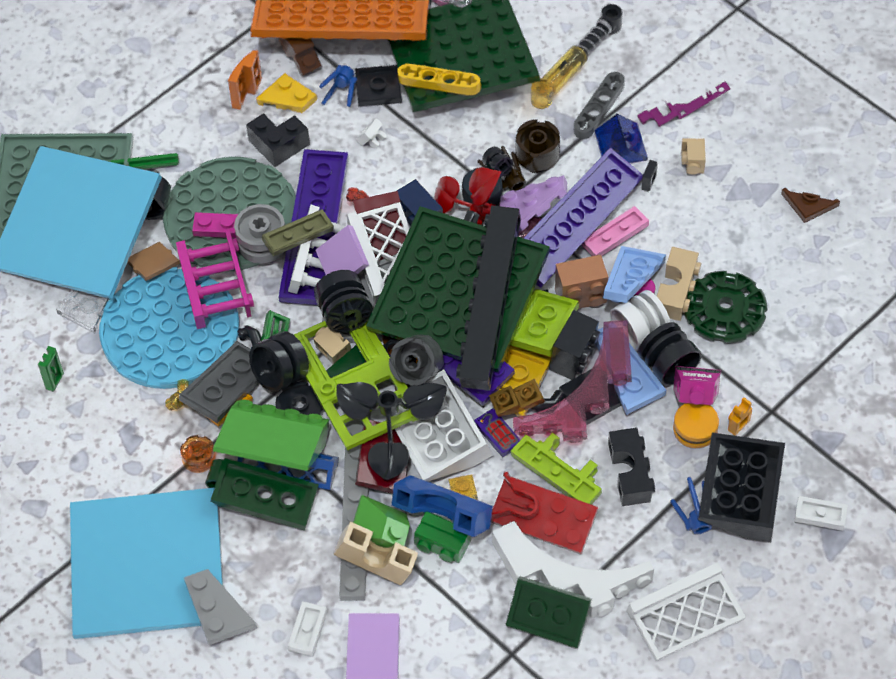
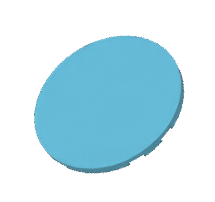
(153, 332)

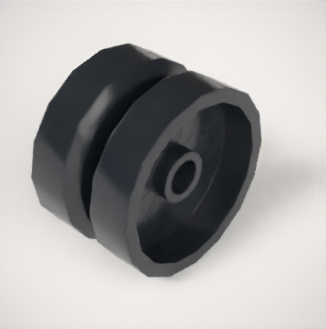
(278, 361)

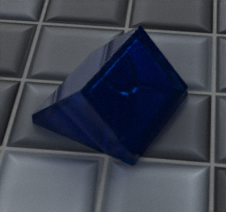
(623, 137)

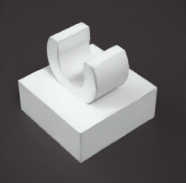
(370, 132)

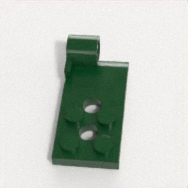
(238, 486)

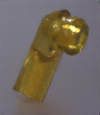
(173, 402)

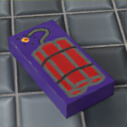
(497, 432)

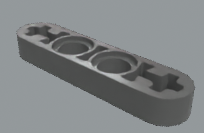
(599, 105)

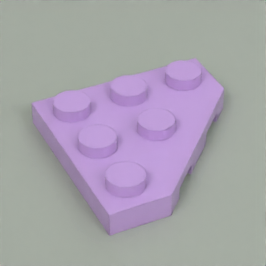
(535, 198)

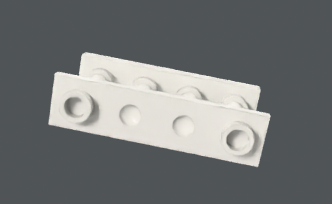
(304, 259)

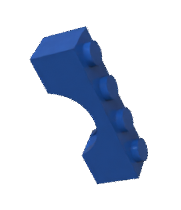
(466, 513)

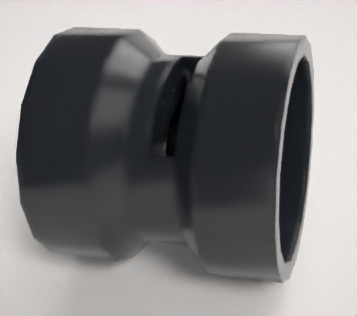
(496, 160)

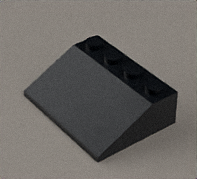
(742, 485)

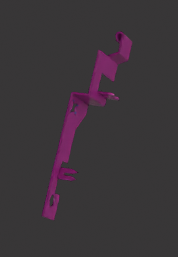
(679, 107)

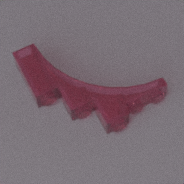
(592, 396)

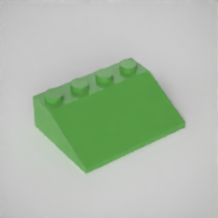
(272, 435)

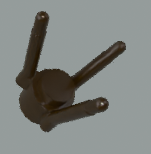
(514, 179)

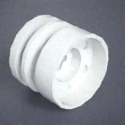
(643, 316)

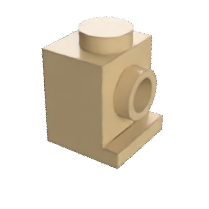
(693, 155)
(331, 344)

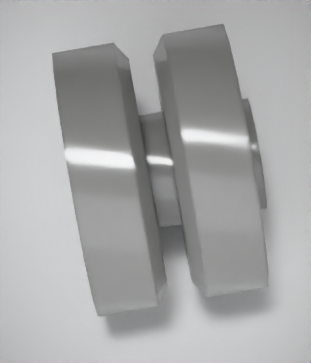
(250, 227)

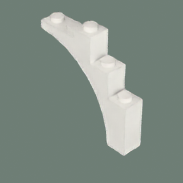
(602, 586)

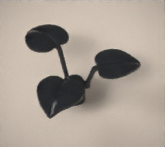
(360, 397)

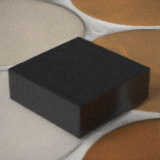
(649, 175)

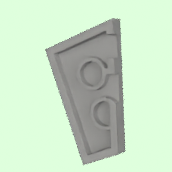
(216, 608)

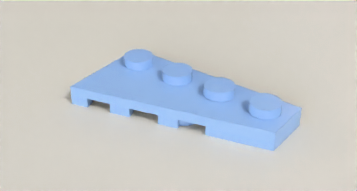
(631, 272)
(644, 385)

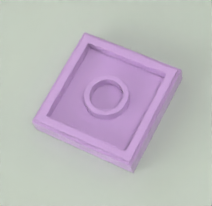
(342, 252)

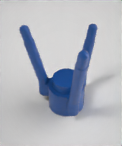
(342, 78)
(692, 523)

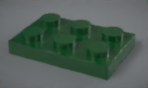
(548, 612)

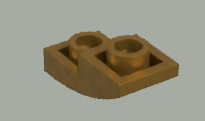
(515, 400)

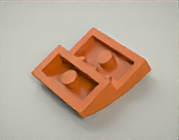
(245, 79)

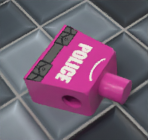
(696, 385)

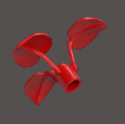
(480, 185)

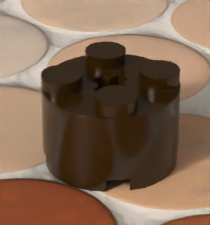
(537, 145)

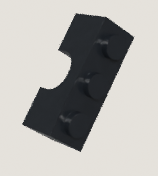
(627, 448)

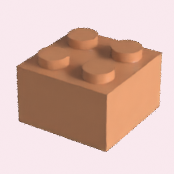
(582, 280)

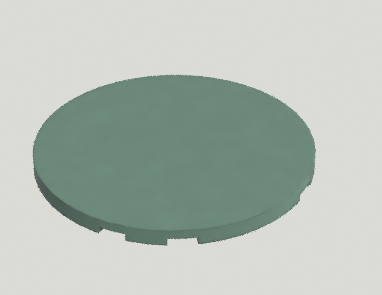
(223, 187)

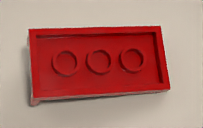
(544, 514)

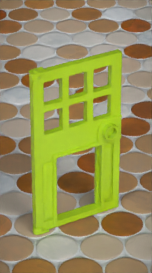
(372, 372)

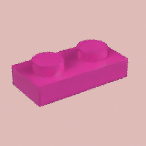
(213, 224)

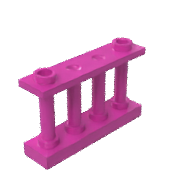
(192, 274)

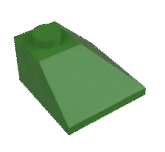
(384, 521)

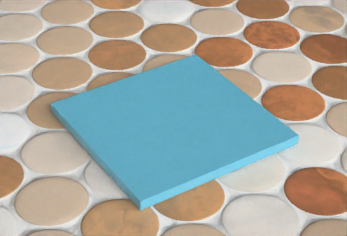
(76, 221)
(134, 560)

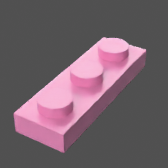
(616, 232)

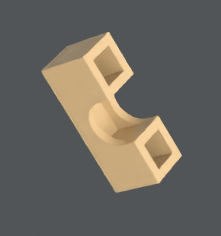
(681, 267)
(390, 563)

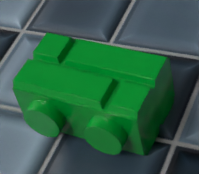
(438, 536)

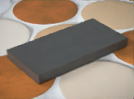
(221, 384)

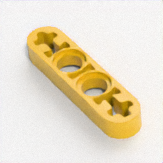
(413, 76)

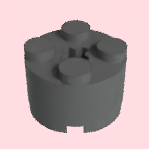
(428, 355)

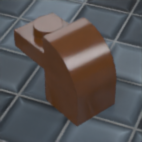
(302, 53)

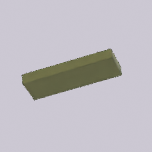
(297, 232)

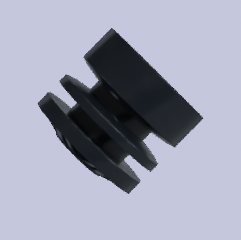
(343, 301)
(668, 348)

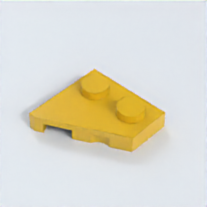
(288, 94)

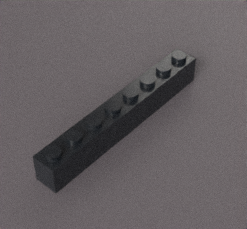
(489, 299)

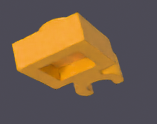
(740, 416)

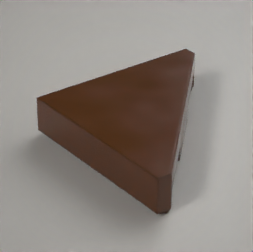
(809, 205)

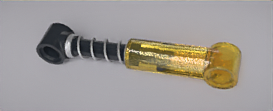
(575, 58)

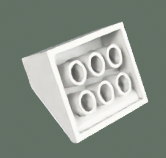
(447, 440)

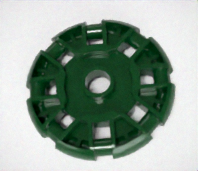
(726, 317)

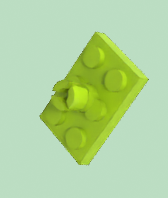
(543, 322)

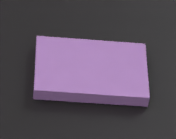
(373, 646)

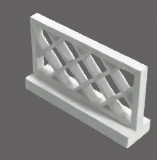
(373, 272)
(676, 591)

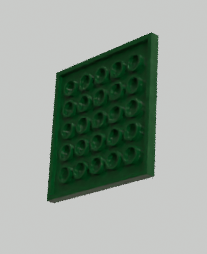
(469, 39)
(434, 283)

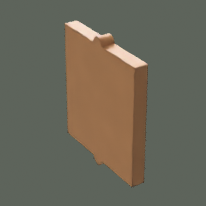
(153, 261)

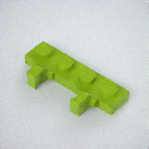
(543, 461)

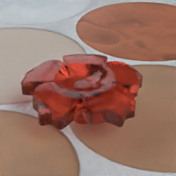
(355, 194)

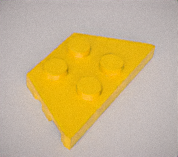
(527, 367)

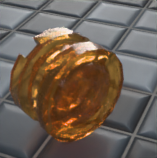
(197, 454)

